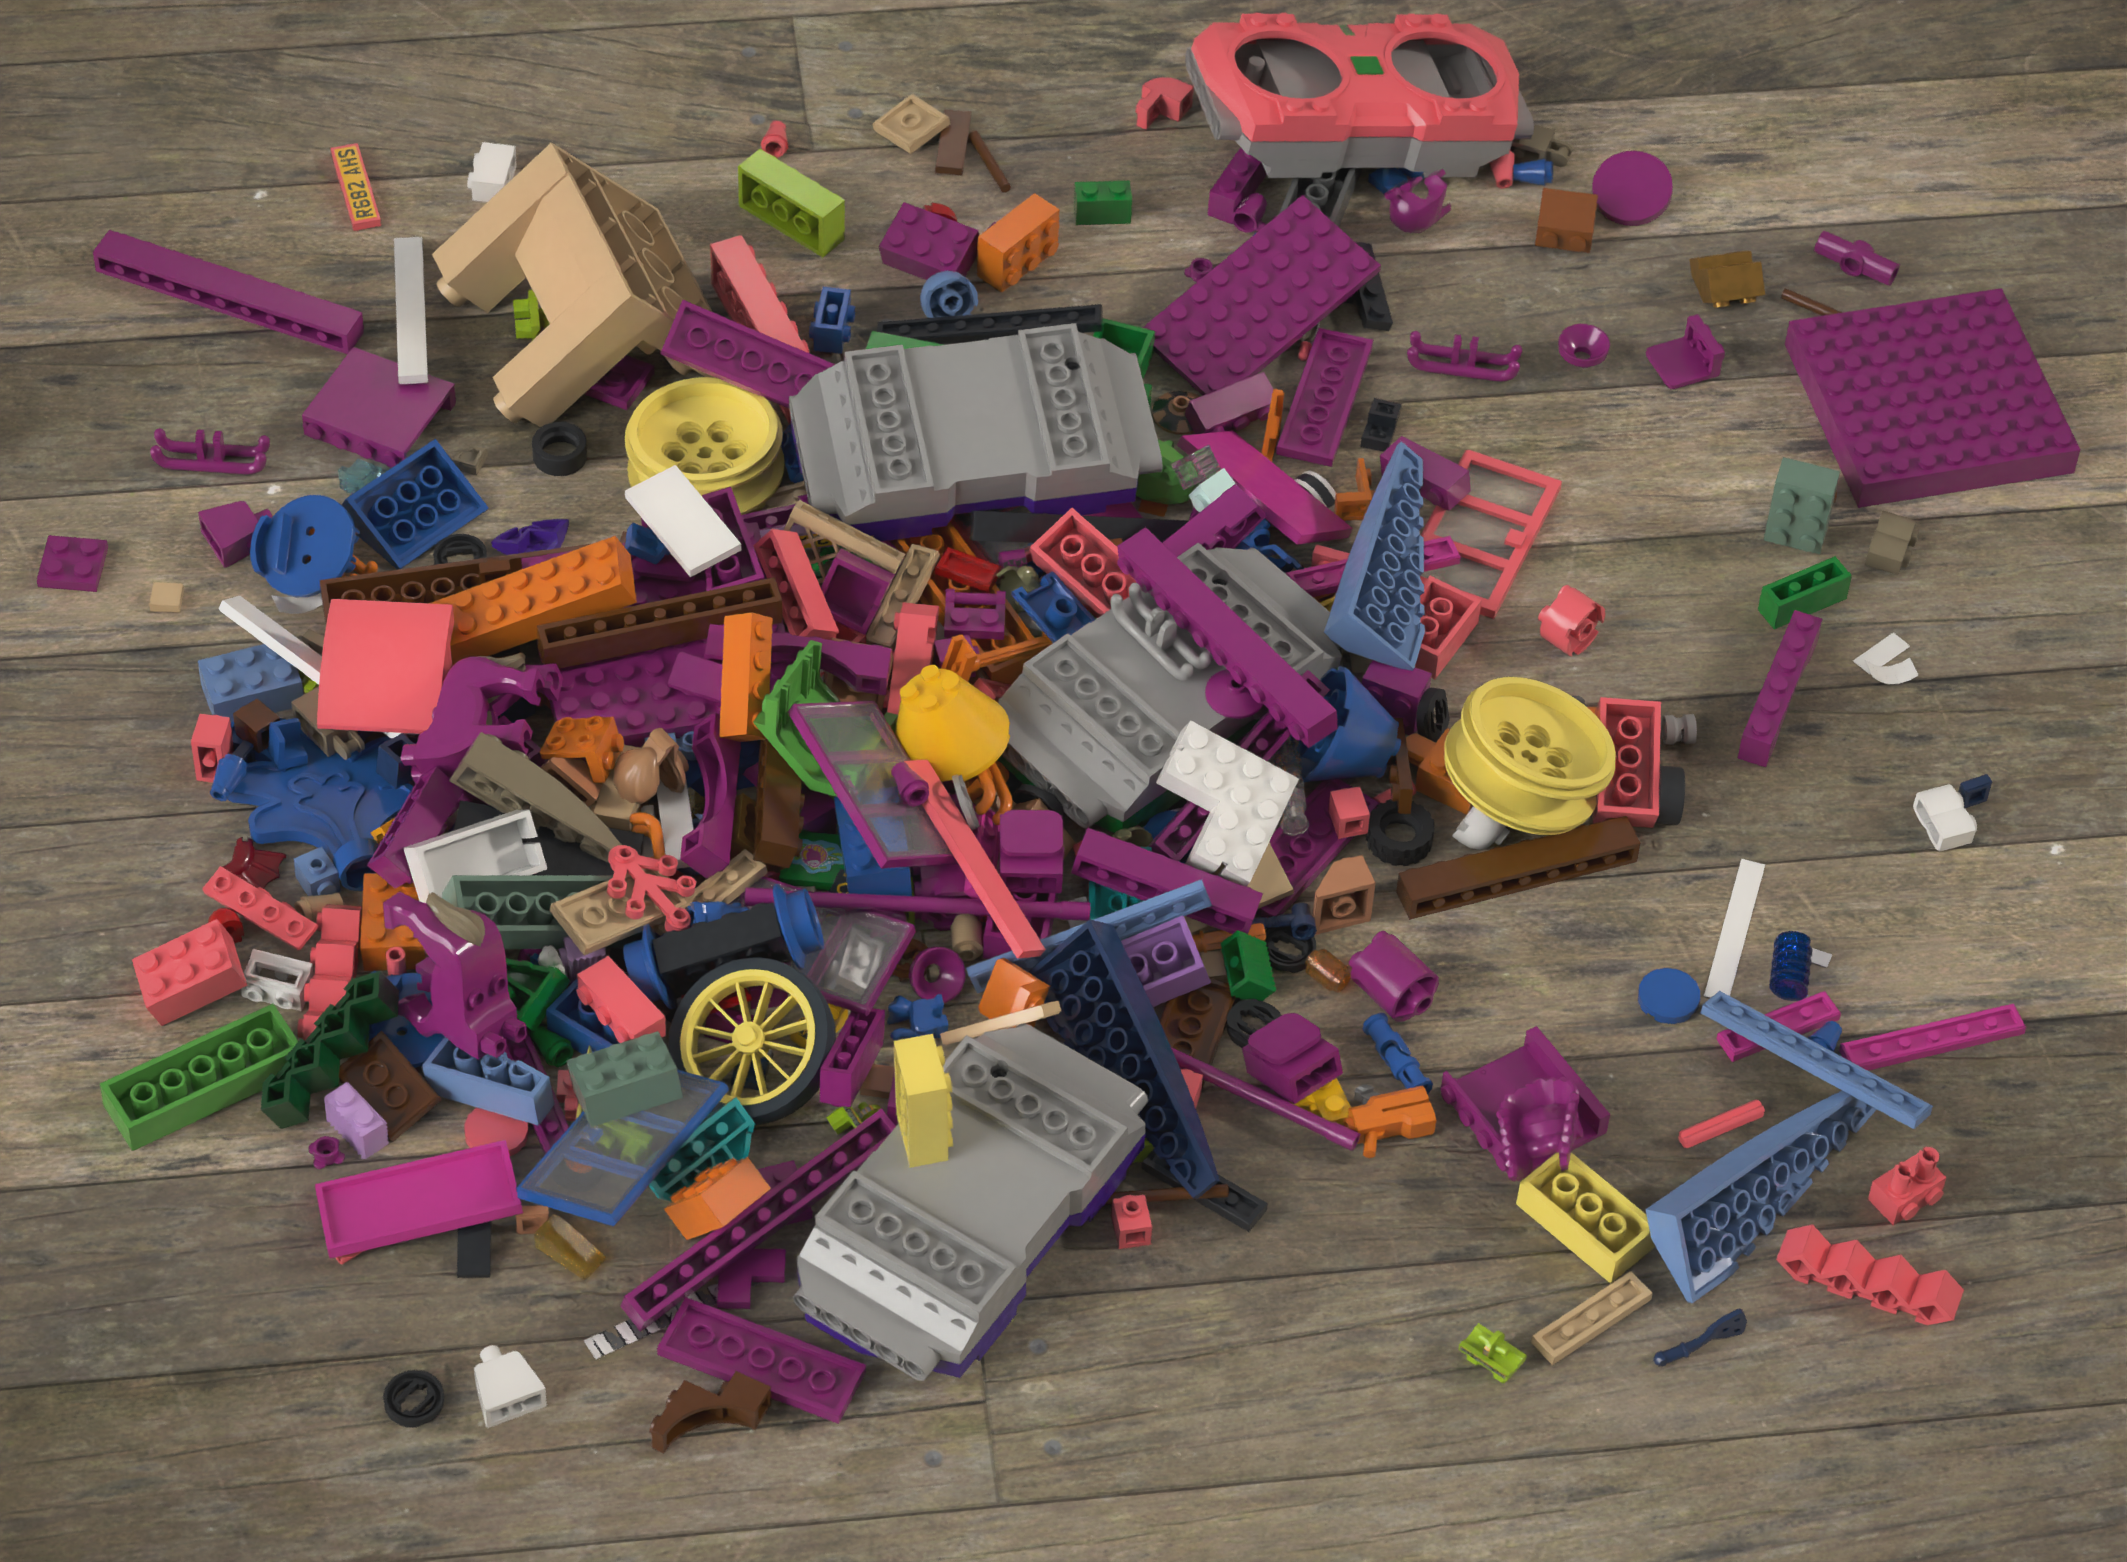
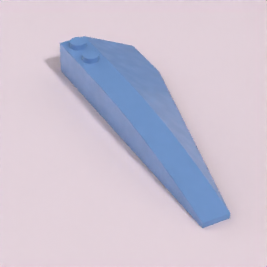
(1381, 586)
(1727, 1204)

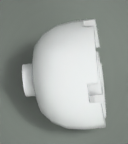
(1479, 830)

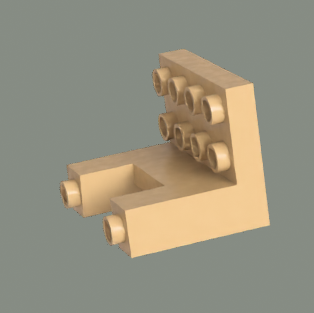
(593, 261)

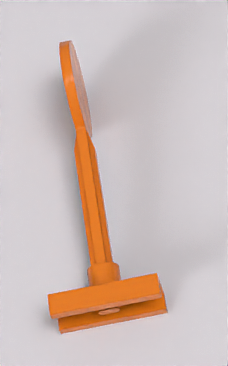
(963, 659)

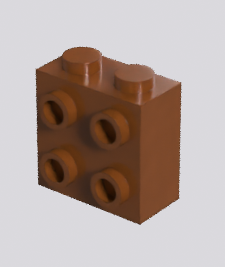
(1566, 220)

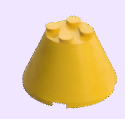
(950, 724)

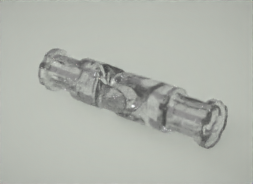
(1289, 760)

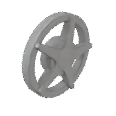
(965, 802)

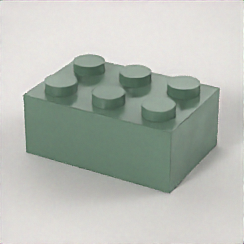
(1801, 505)
(624, 1079)

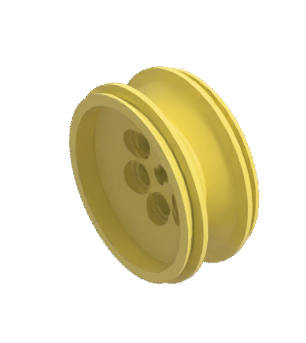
(712, 435)
(1529, 756)

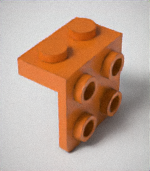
(589, 738)
(1011, 991)

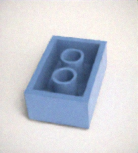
(249, 675)

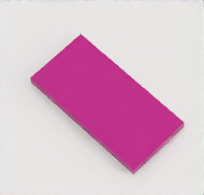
(1278, 495)
(418, 1199)

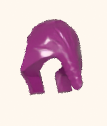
(1415, 213)

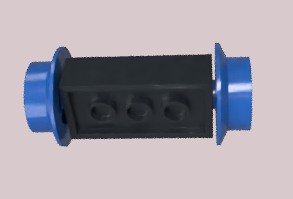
(768, 931)

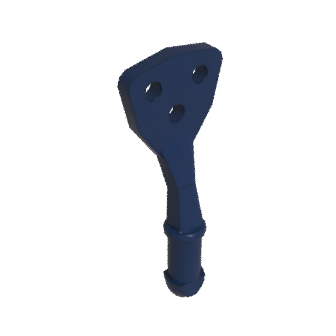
(1725, 1327)

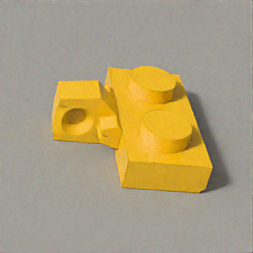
(1327, 1102)

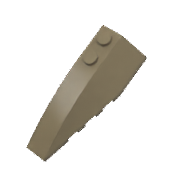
(513, 782)

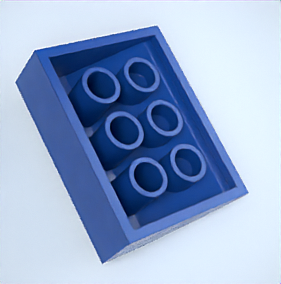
(414, 505)

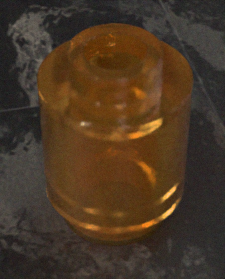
(1328, 970)

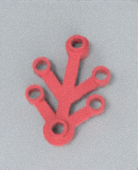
(626, 859)

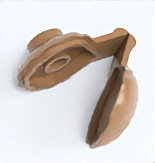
(641, 769)

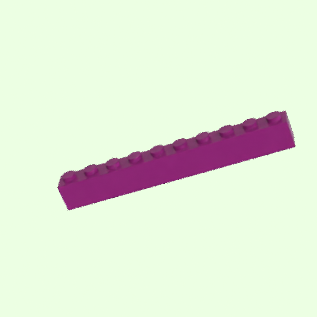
(228, 291)
(1227, 638)
(755, 1223)

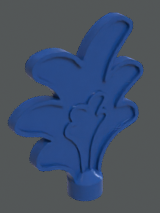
(322, 803)

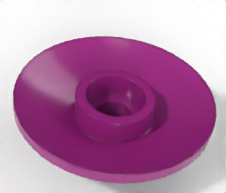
(1227, 700)

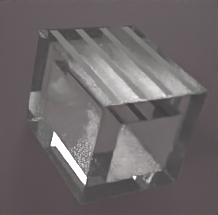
(1196, 467)

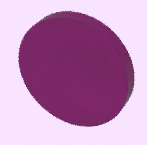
(1632, 188)

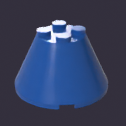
(1363, 736)

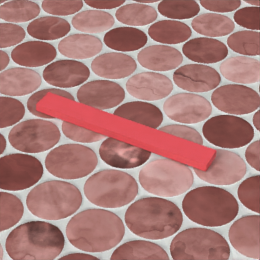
(977, 866)

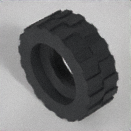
(1398, 851)

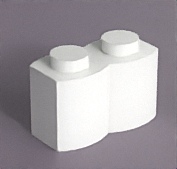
(1944, 817)

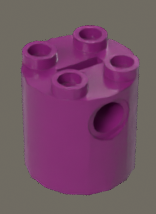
(1394, 977)

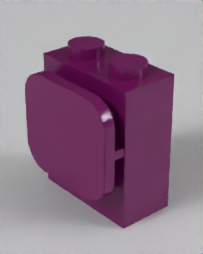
(1031, 851)
(1291, 1057)

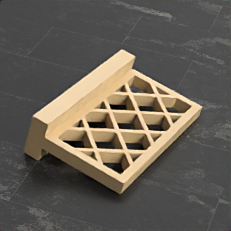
(841, 535)

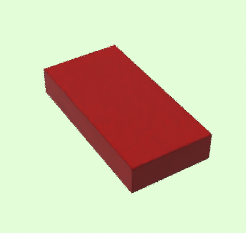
(968, 570)

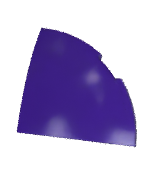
(535, 537)

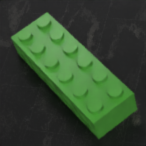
(198, 1077)

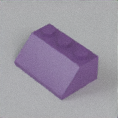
(1166, 961)

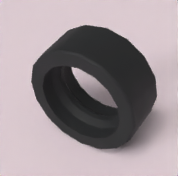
(554, 433)
(1671, 795)

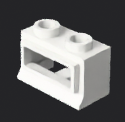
(274, 991)

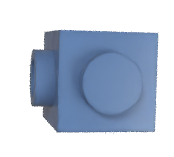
(316, 873)

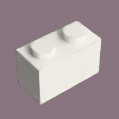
(492, 170)

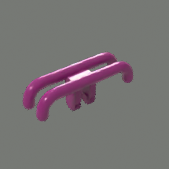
(1463, 360)
(209, 455)

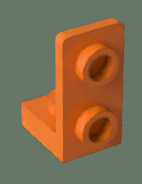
(1355, 504)

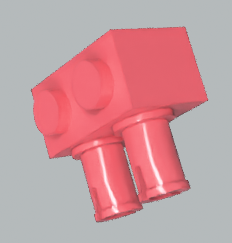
(1908, 1186)

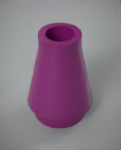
(910, 785)

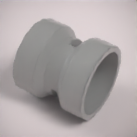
(1678, 729)

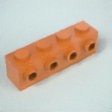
(744, 674)

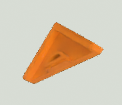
(1273, 424)

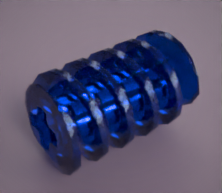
(1791, 966)

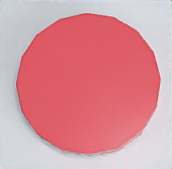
(489, 1127)

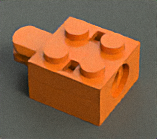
(1432, 773)

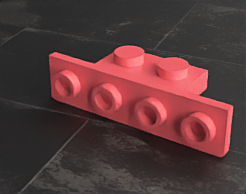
(260, 908)

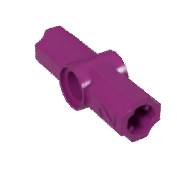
(1856, 258)

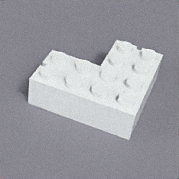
(1238, 791)
(478, 849)

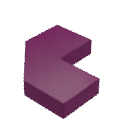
(755, 1266)

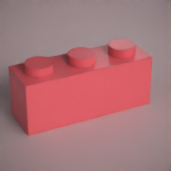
(618, 1001)

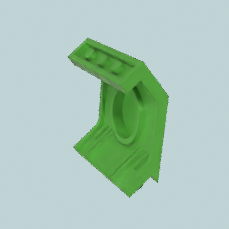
(799, 686)

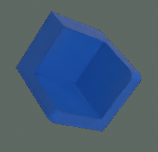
(286, 744)

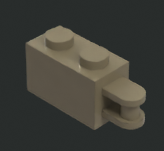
(1541, 146)
(328, 740)

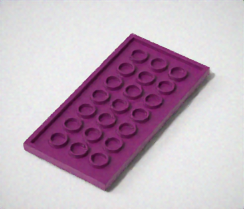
(1261, 299)

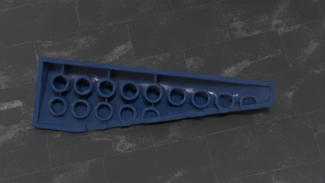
(1116, 1026)

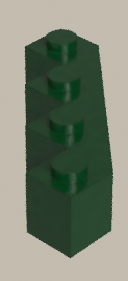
(339, 1034)

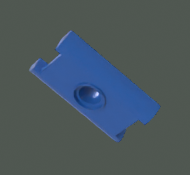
(1053, 607)

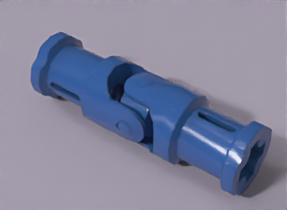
(1395, 1052)

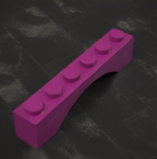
(859, 665)
(1779, 686)
(709, 844)

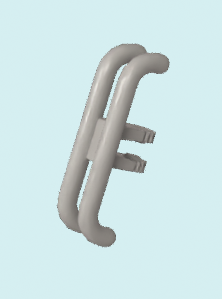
(1158, 635)

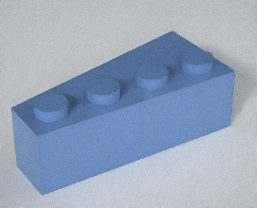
(489, 1083)

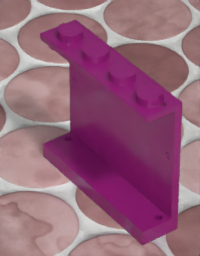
(372, 413)
(1481, 1091)

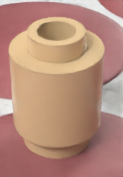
(967, 937)

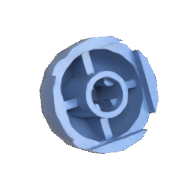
(948, 295)

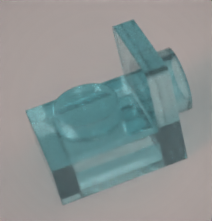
(357, 475)

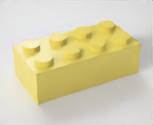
(923, 1100)
(1586, 1215)

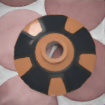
(1170, 409)

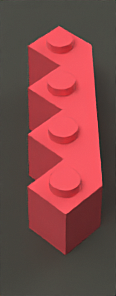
(913, 648)
(334, 961)
(1886, 1281)

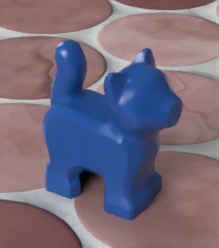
(711, 910)
(924, 1017)

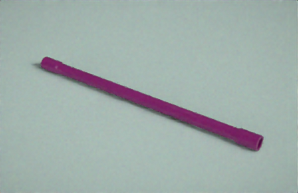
(1063, 910)
(1330, 1130)

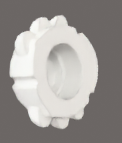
(550, 957)

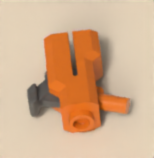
(1390, 1115)

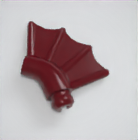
(254, 865)

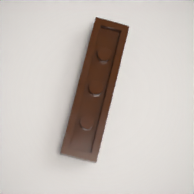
(1400, 774)

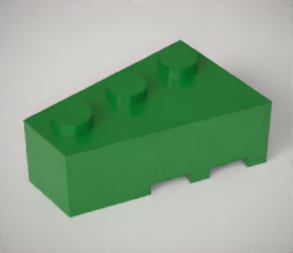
(533, 989)

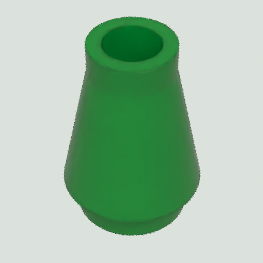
(553, 1047)

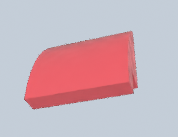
(383, 665)

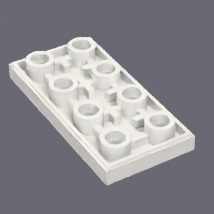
(683, 520)

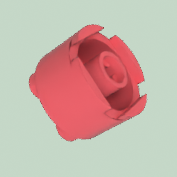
(1571, 621)

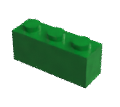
(1805, 592)

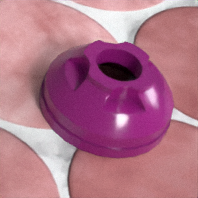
(1583, 339)
(950, 977)

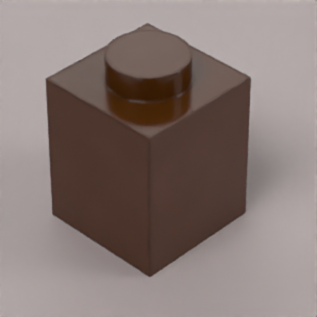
(253, 724)

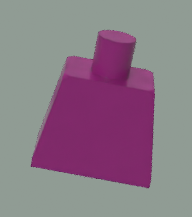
(230, 530)

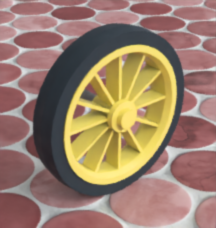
(751, 1038)

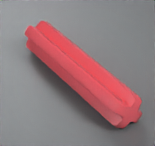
(1721, 1123)

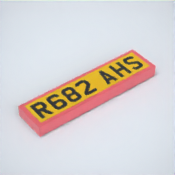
(355, 187)

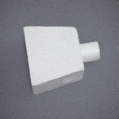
(507, 1386)

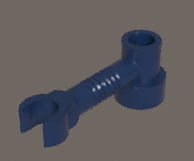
(1300, 920)

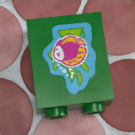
(817, 862)

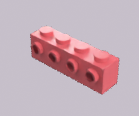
(802, 598)

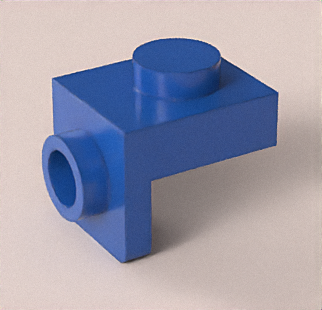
(644, 544)

